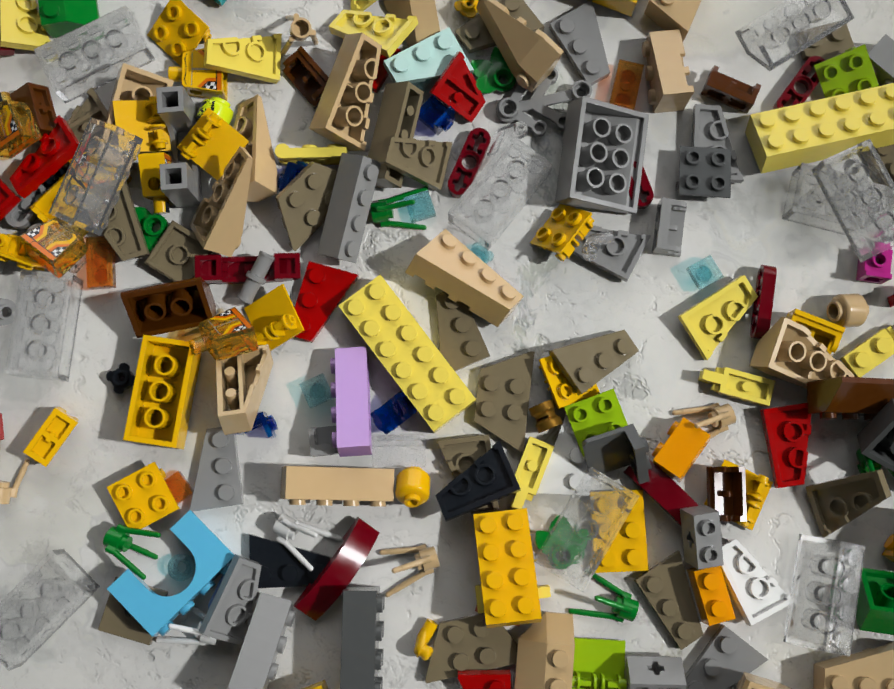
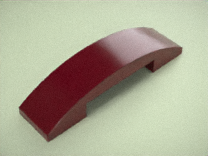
(234, 269)
(663, 491)
(339, 571)

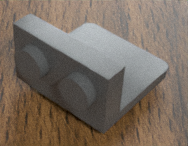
(617, 450)

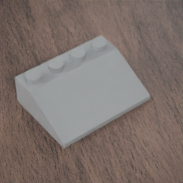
(600, 156)

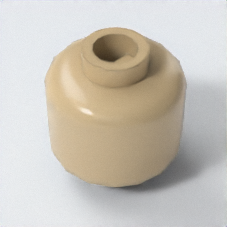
(848, 310)

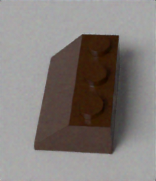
(169, 306)
(849, 397)

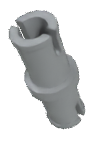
(255, 277)

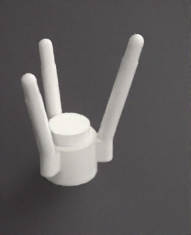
(289, 528)
(202, 639)

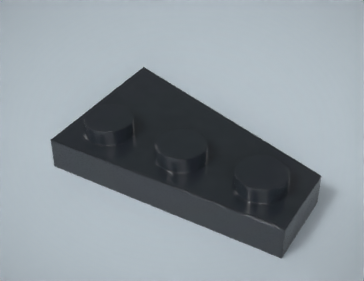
(479, 485)
(281, 567)

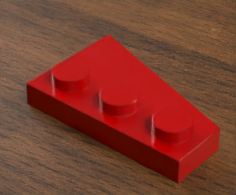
(51, 155)
(319, 296)

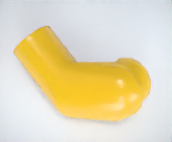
(425, 634)

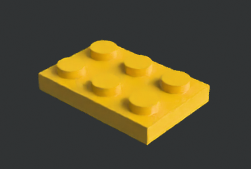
(629, 547)

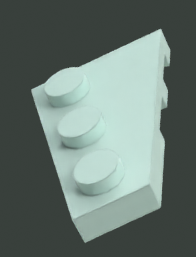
(425, 59)

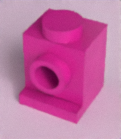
(875, 272)

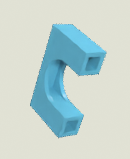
(158, 611)

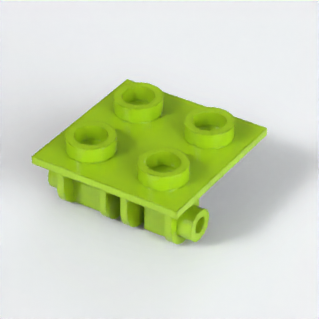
(846, 72)
(595, 416)
(599, 664)

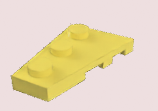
(21, 25)
(385, 30)
(246, 57)
(715, 315)

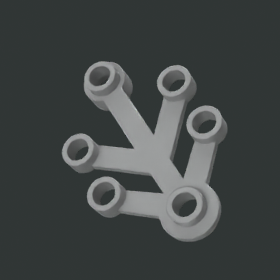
(539, 104)

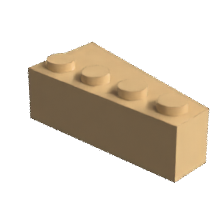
(348, 93)

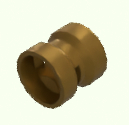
(542, 410)

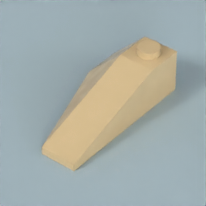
(426, 16)
(527, 53)
(135, 84)
(253, 126)
(221, 217)
(795, 355)

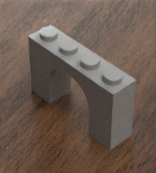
(182, 177)

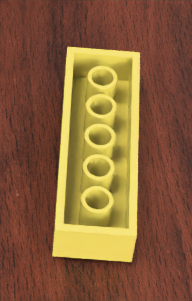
(821, 128)
(407, 353)

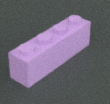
(352, 402)

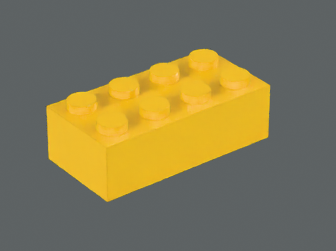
(162, 393)
(507, 568)

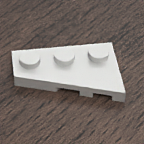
(565, 465)
(750, 586)

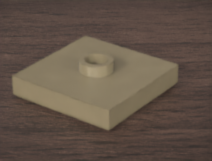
(176, 253)
(120, 622)

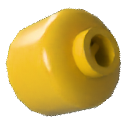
(412, 486)

